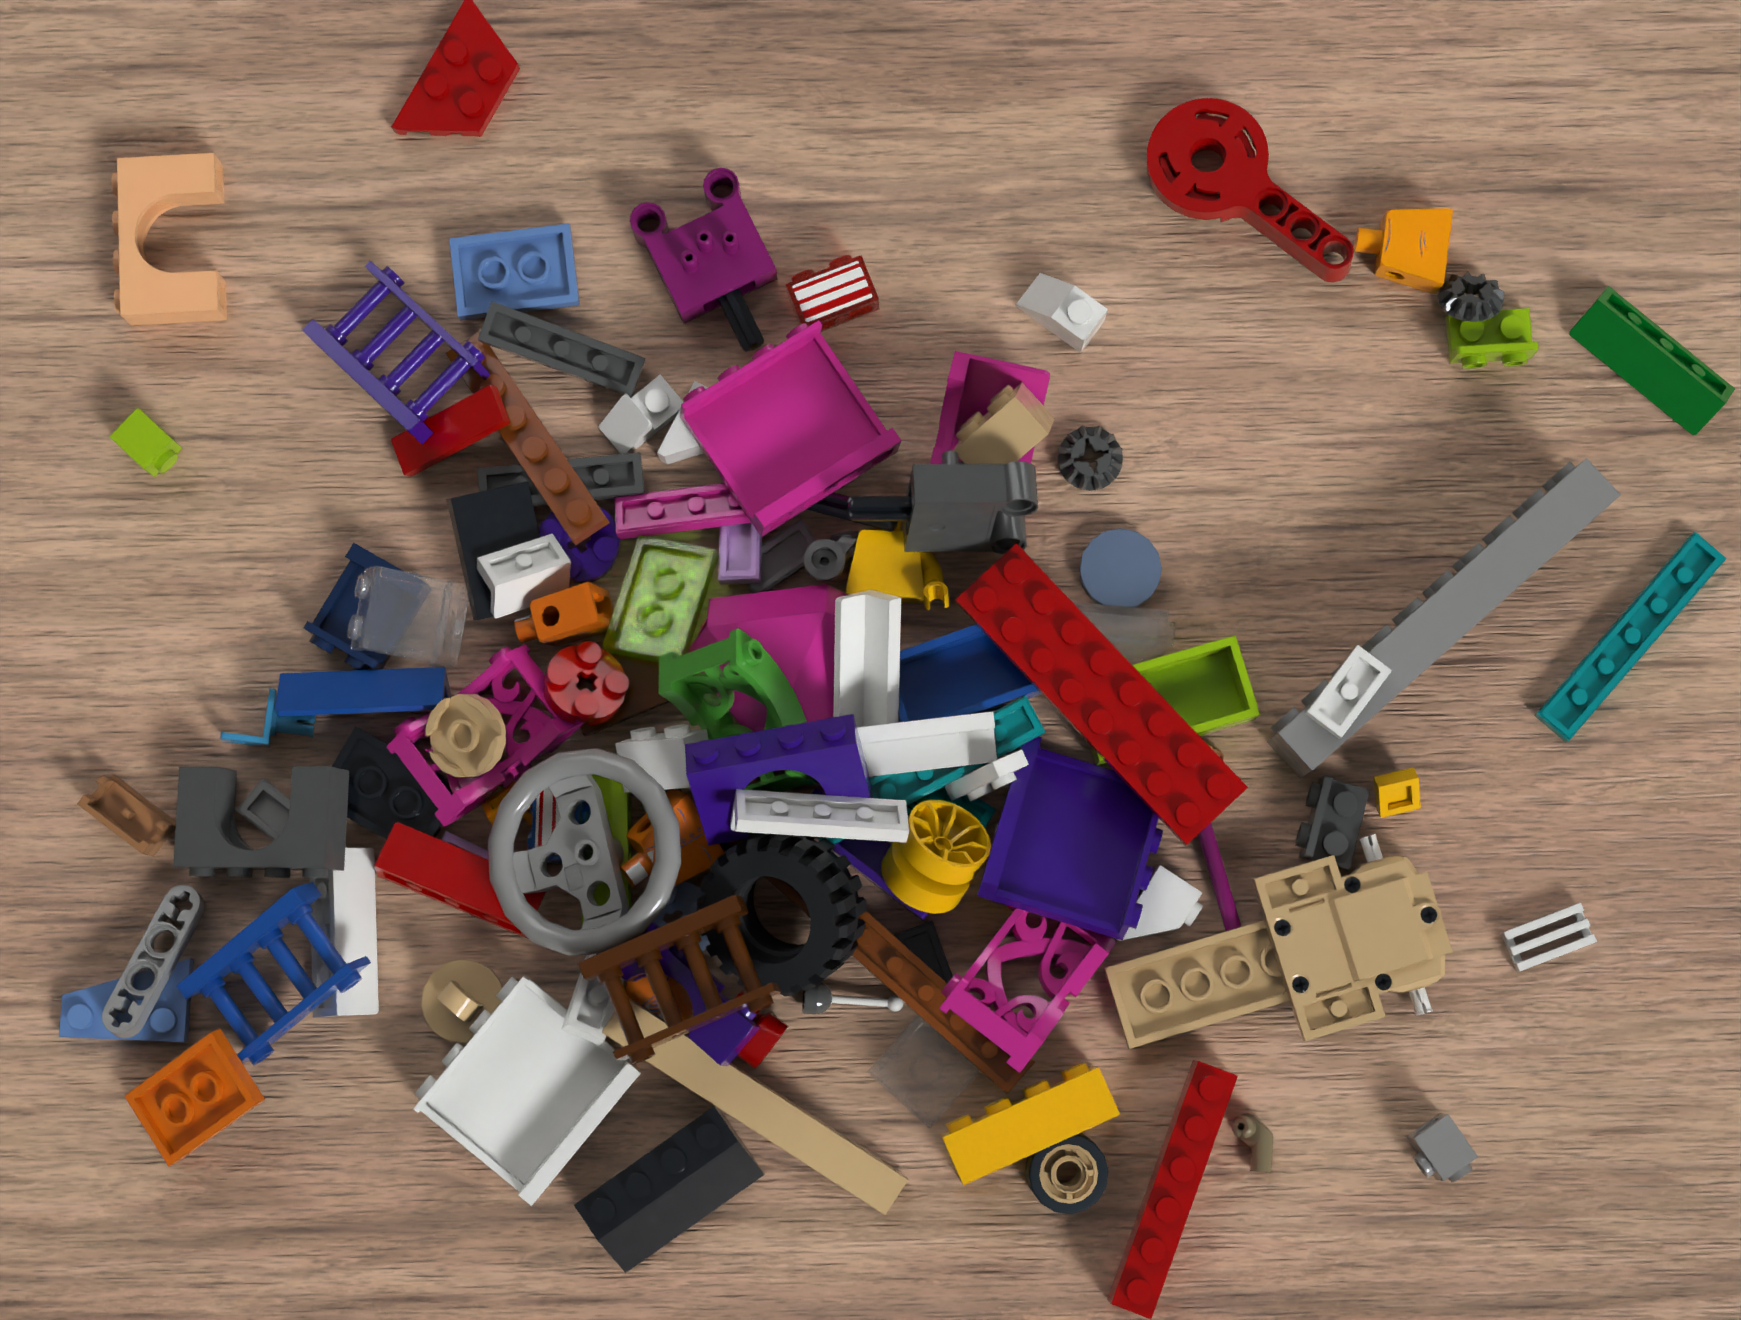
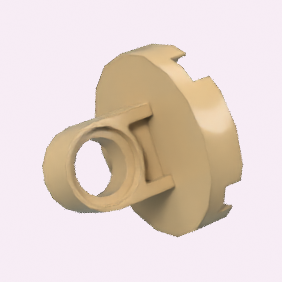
(466, 735)
(457, 997)

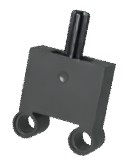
(958, 506)

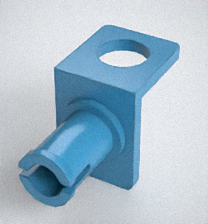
(274, 724)

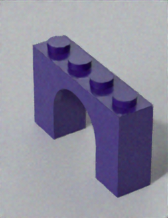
(820, 748)

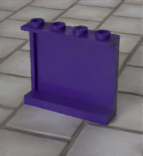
(1072, 844)

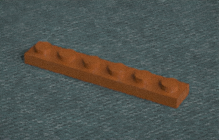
(538, 451)

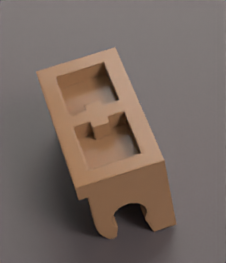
(129, 814)

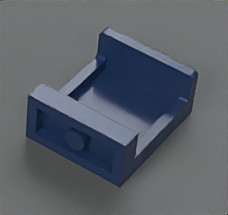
(332, 621)

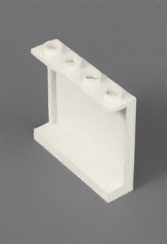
(525, 1088)

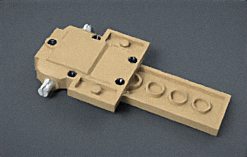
(1321, 946)

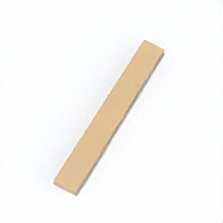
(769, 1114)

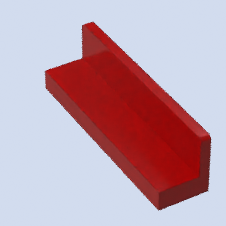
(444, 875)

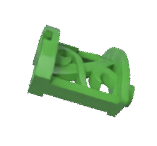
(748, 672)

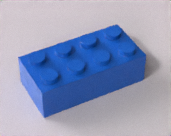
(958, 677)

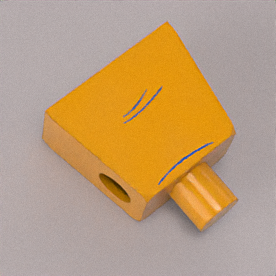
(1410, 246)

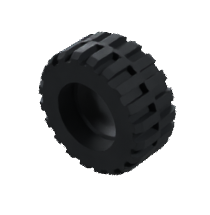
(823, 885)

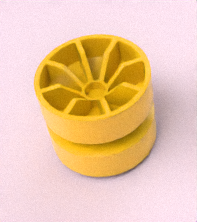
(939, 858)

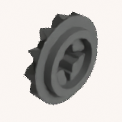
(1468, 307)
(1079, 473)

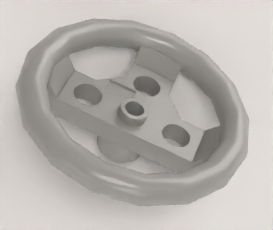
(586, 850)

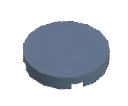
(1120, 568)

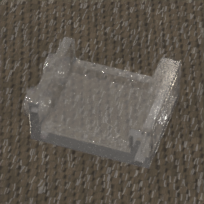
(409, 616)

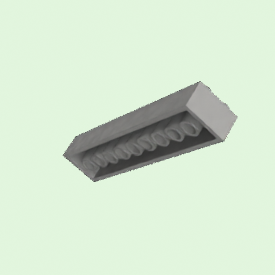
(1457, 602)

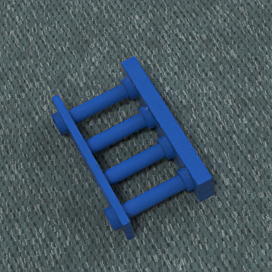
(238, 958)

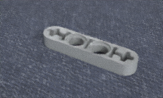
(147, 958)

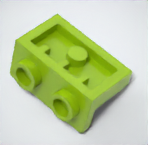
(1500, 338)

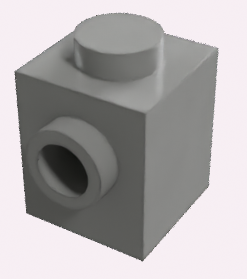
(1442, 1149)

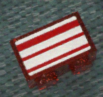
(834, 293)

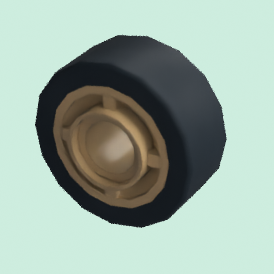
(1080, 1191)

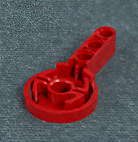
(1239, 182)

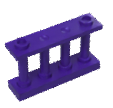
(387, 388)

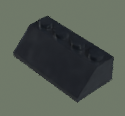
(669, 1189)

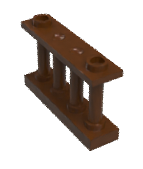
(647, 953)

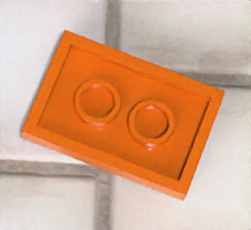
(194, 1097)

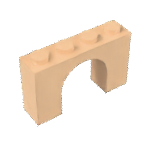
(144, 192)

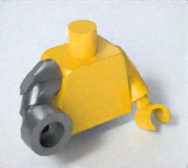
(878, 565)

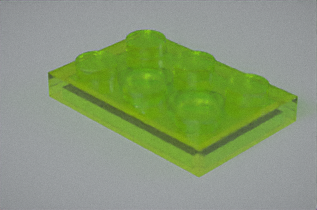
(660, 599)

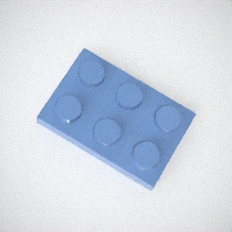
(515, 269)

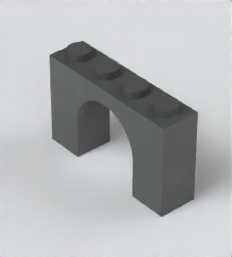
(310, 841)

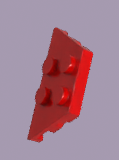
(461, 80)

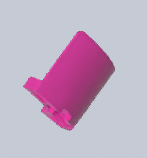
(971, 387)

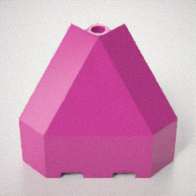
(795, 631)

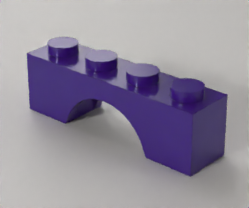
(719, 1039)

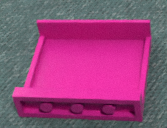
(787, 428)

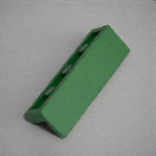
(1651, 361)

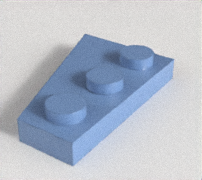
(167, 1022)

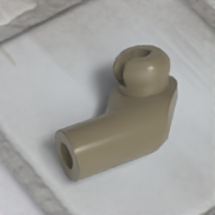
(1258, 1138)

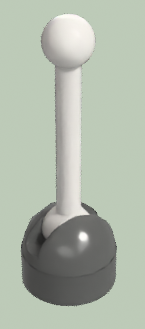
(820, 998)

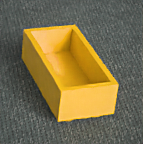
(1029, 1124)

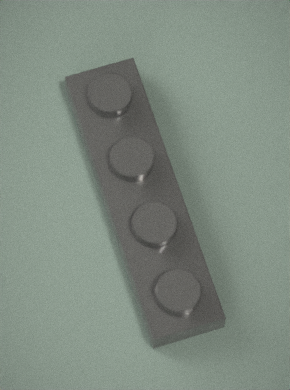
(561, 349)
(602, 476)

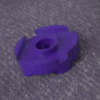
(600, 551)

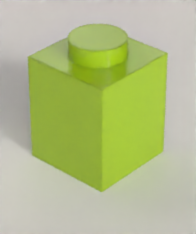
(146, 443)

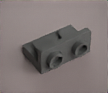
(1332, 821)

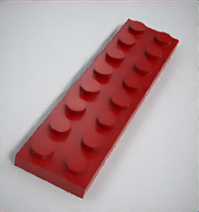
(1101, 694)

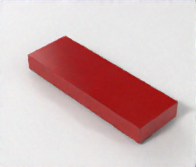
(452, 430)

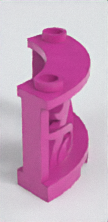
(545, 736)
(1016, 1033)

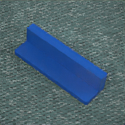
(361, 691)

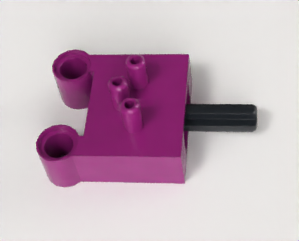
(711, 258)

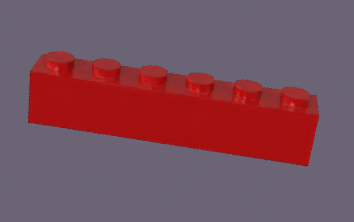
(1172, 1189)

